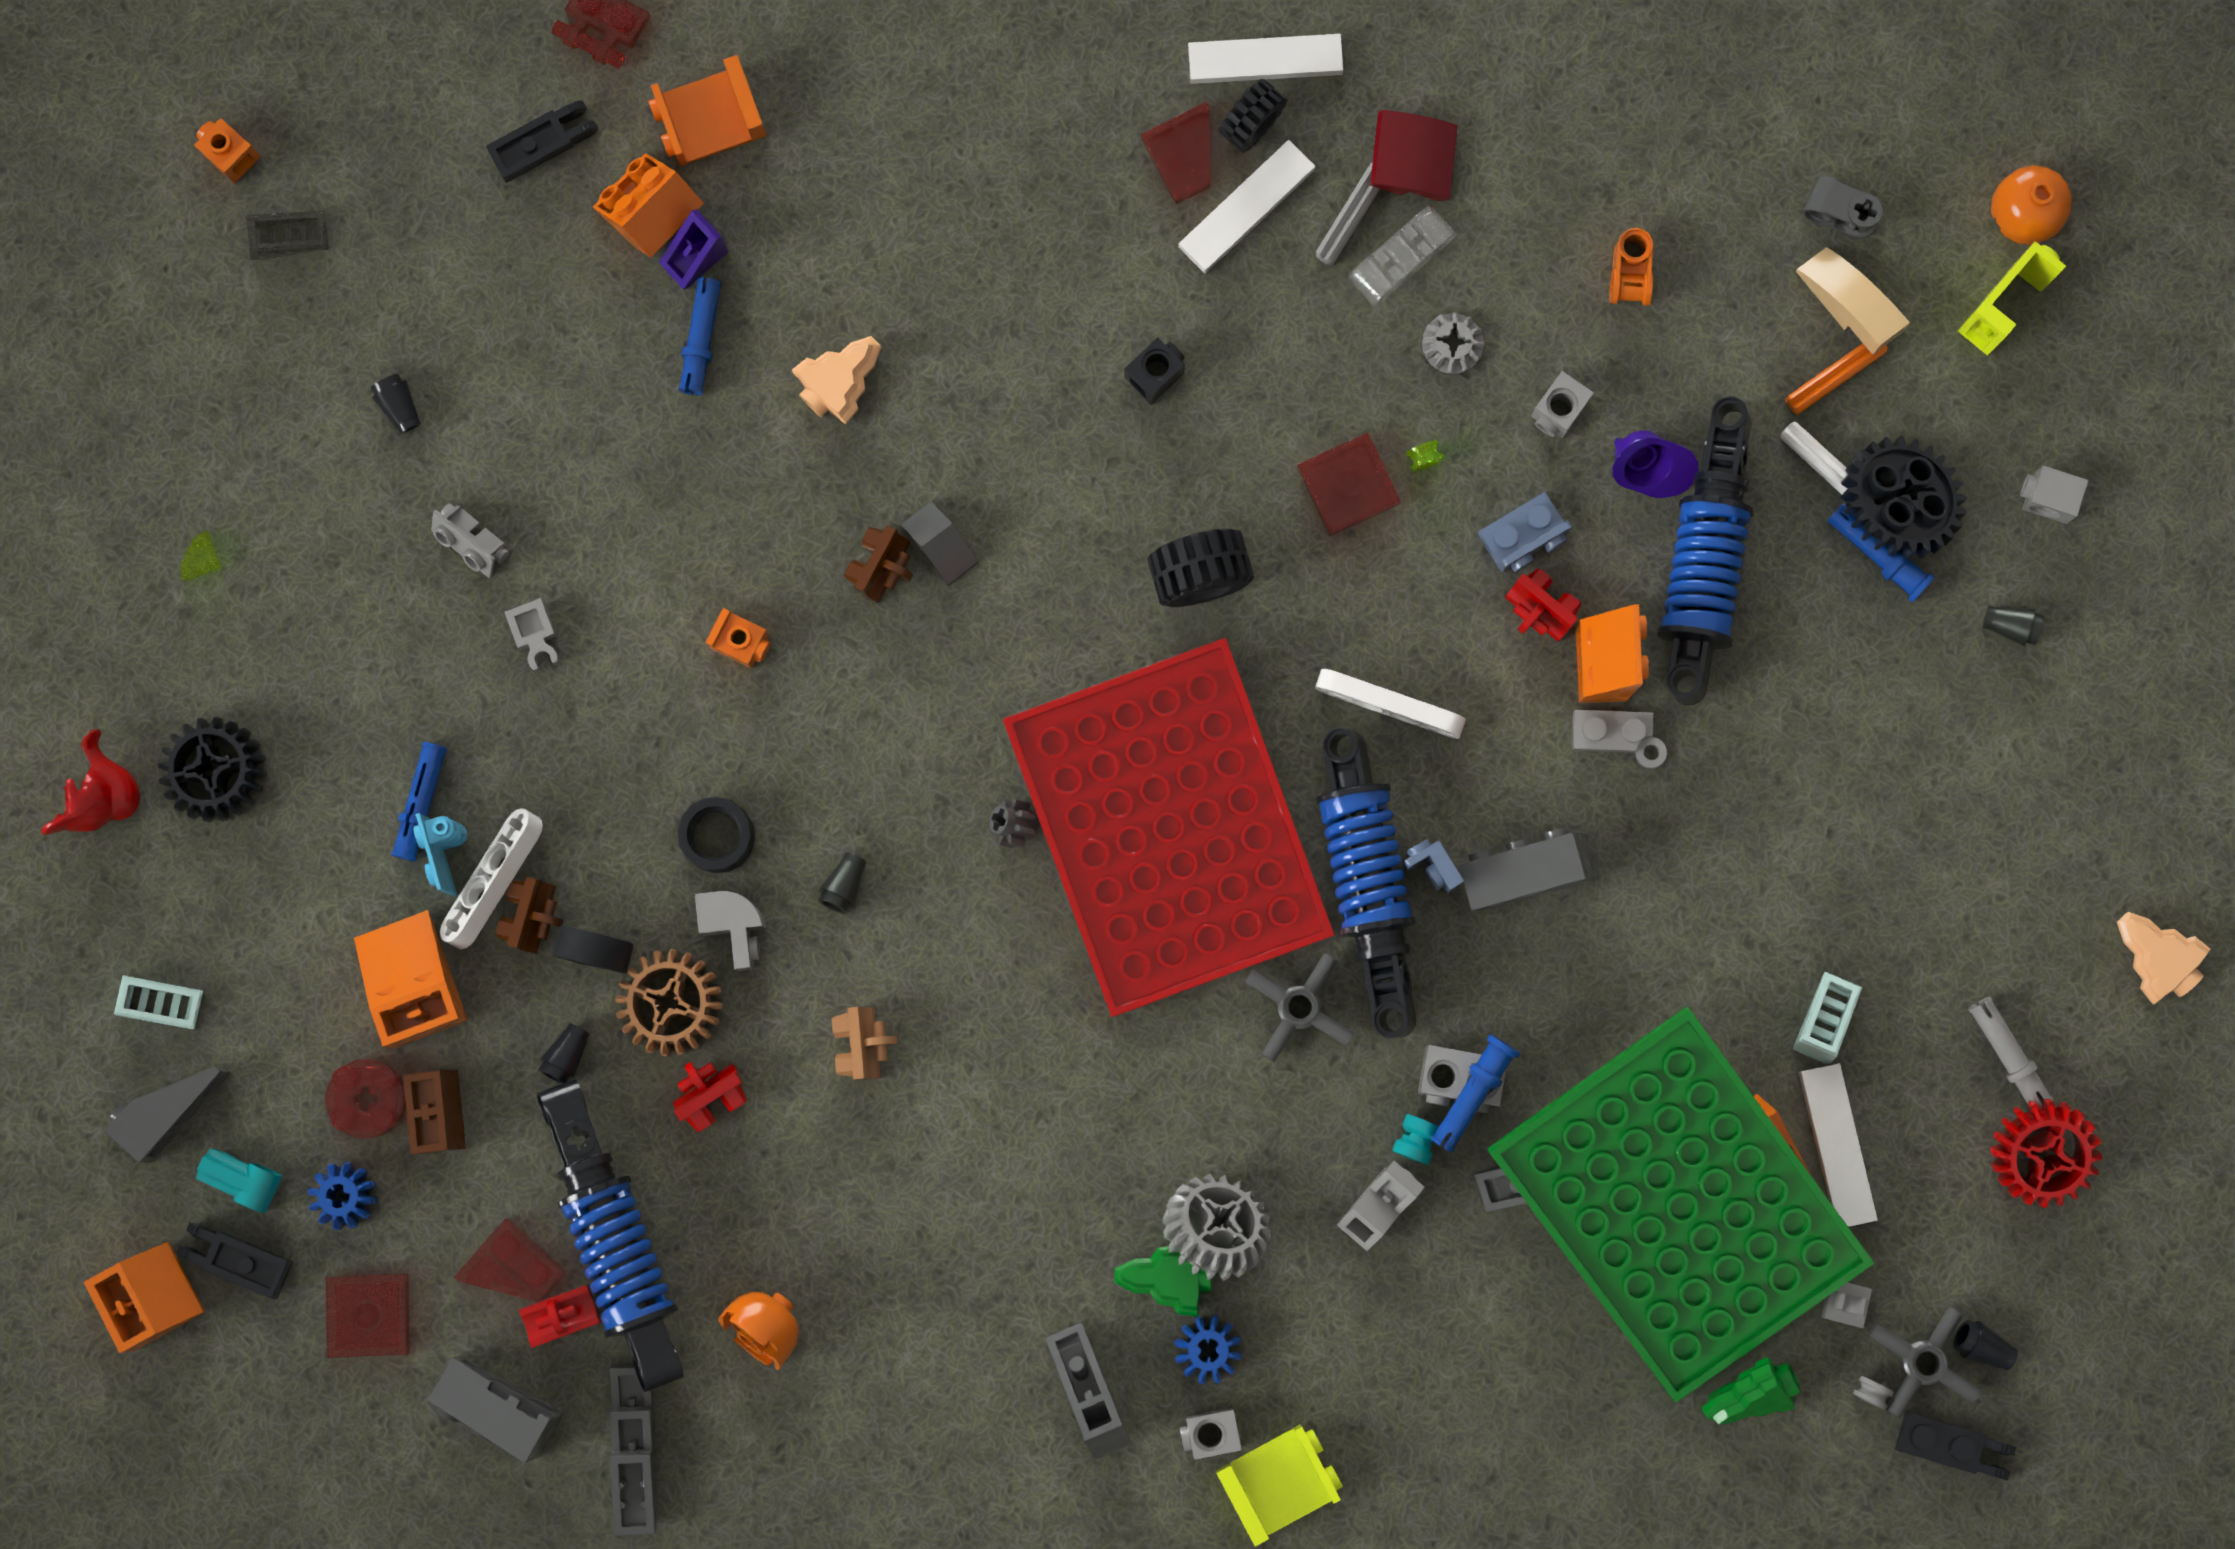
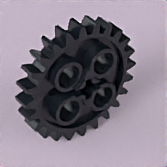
(1893, 468)

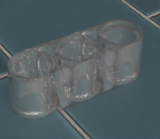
(1402, 256)

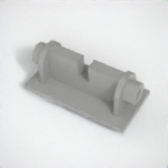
(454, 529)

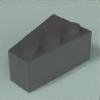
(1528, 869)
(495, 1409)

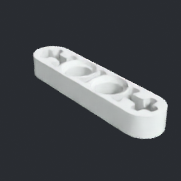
(1390, 703)
(512, 842)

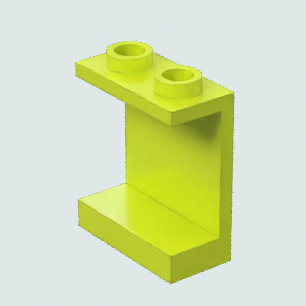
(1987, 324)
(1279, 1483)

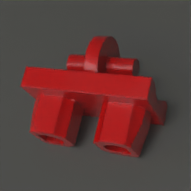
(1541, 609)
(694, 1103)
(560, 1316)

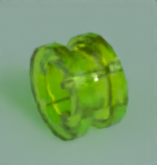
(1425, 455)

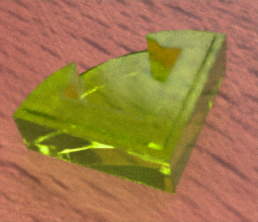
(199, 558)

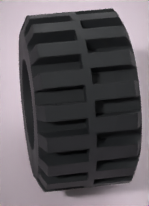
(1200, 567)

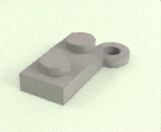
(1617, 733)

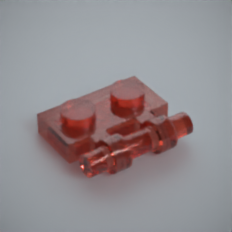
(616, 19)

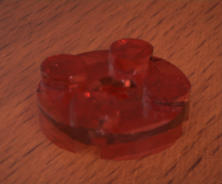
(350, 1081)

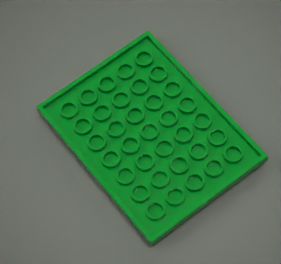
(1680, 1204)

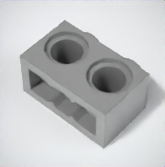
(1459, 1065)

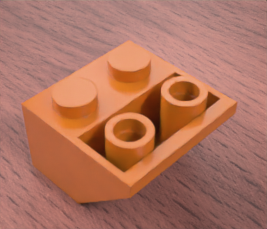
(647, 204)
(144, 1297)

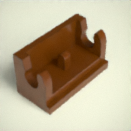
(434, 1111)

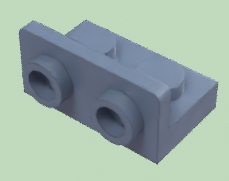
(1525, 532)
(1441, 869)

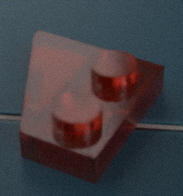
(1182, 152)
(511, 1265)

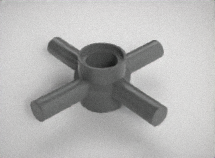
(1309, 992)
(1939, 1369)

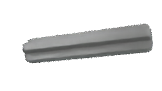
(1347, 220)

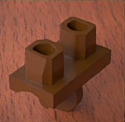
(884, 565)
(532, 916)

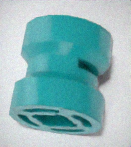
(1416, 1140)

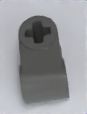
(1839, 205)

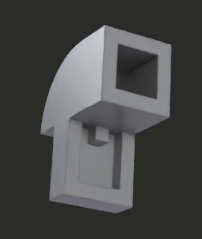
(731, 913)
(1380, 1205)

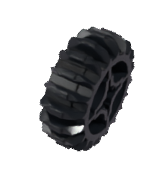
(203, 738)

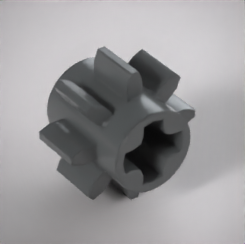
(1013, 823)

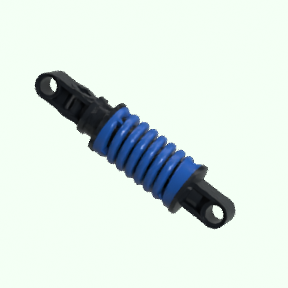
(1708, 554)
(1370, 905)
(609, 1241)

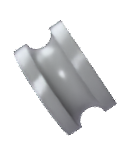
(1873, 1393)

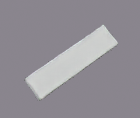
(1265, 58)
(1247, 206)
(1838, 1144)

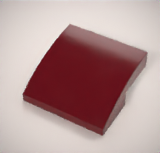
(1413, 155)

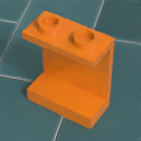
(708, 115)

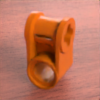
(1631, 275)

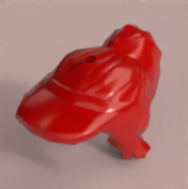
(105, 793)

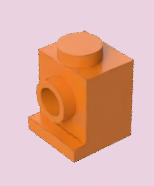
(234, 157)
(722, 634)

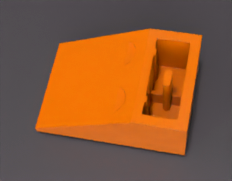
(1610, 655)
(408, 981)

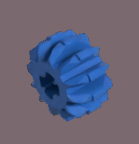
(332, 1206)
(1221, 1348)

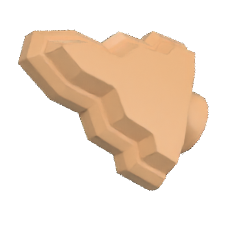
(837, 379)
(2162, 957)

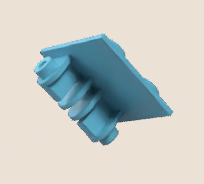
(436, 837)

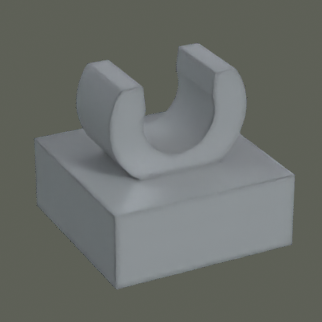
(1848, 1305)

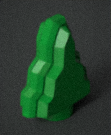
(1165, 1280)
(1754, 1393)

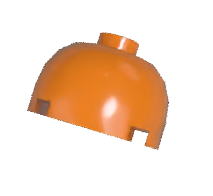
(2032, 204)
(763, 1326)

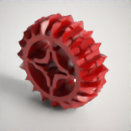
(2038, 1182)

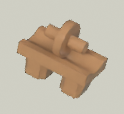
(867, 1043)

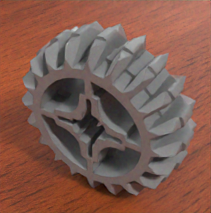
(1222, 1248)

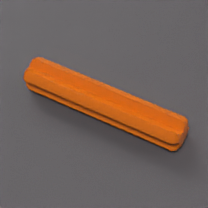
(1831, 378)

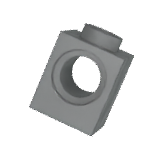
(1565, 390)
(2053, 494)
(1229, 1439)

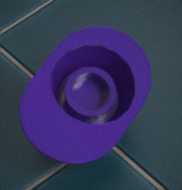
(1653, 465)

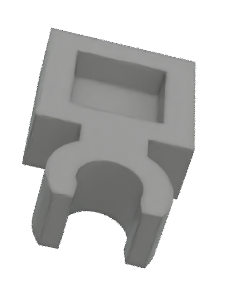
(531, 629)

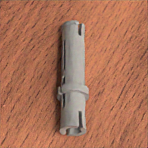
(2019, 1068)

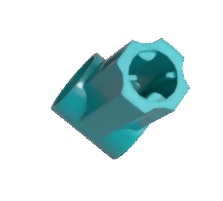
(248, 1183)

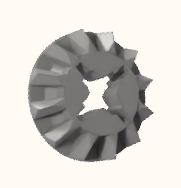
(1438, 353)

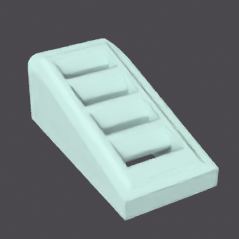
(125, 996)
(1813, 1047)

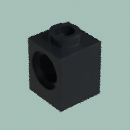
(1152, 386)

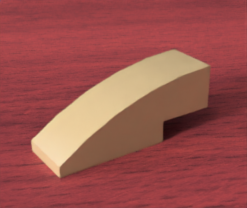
(1853, 299)

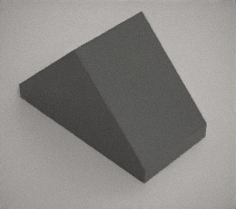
(940, 542)

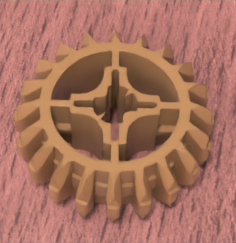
(662, 1020)

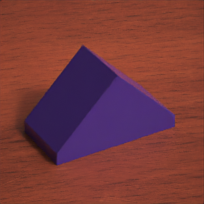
(693, 250)

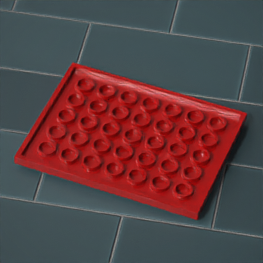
(1168, 827)

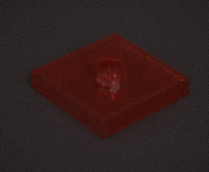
(1348, 484)
(367, 1315)

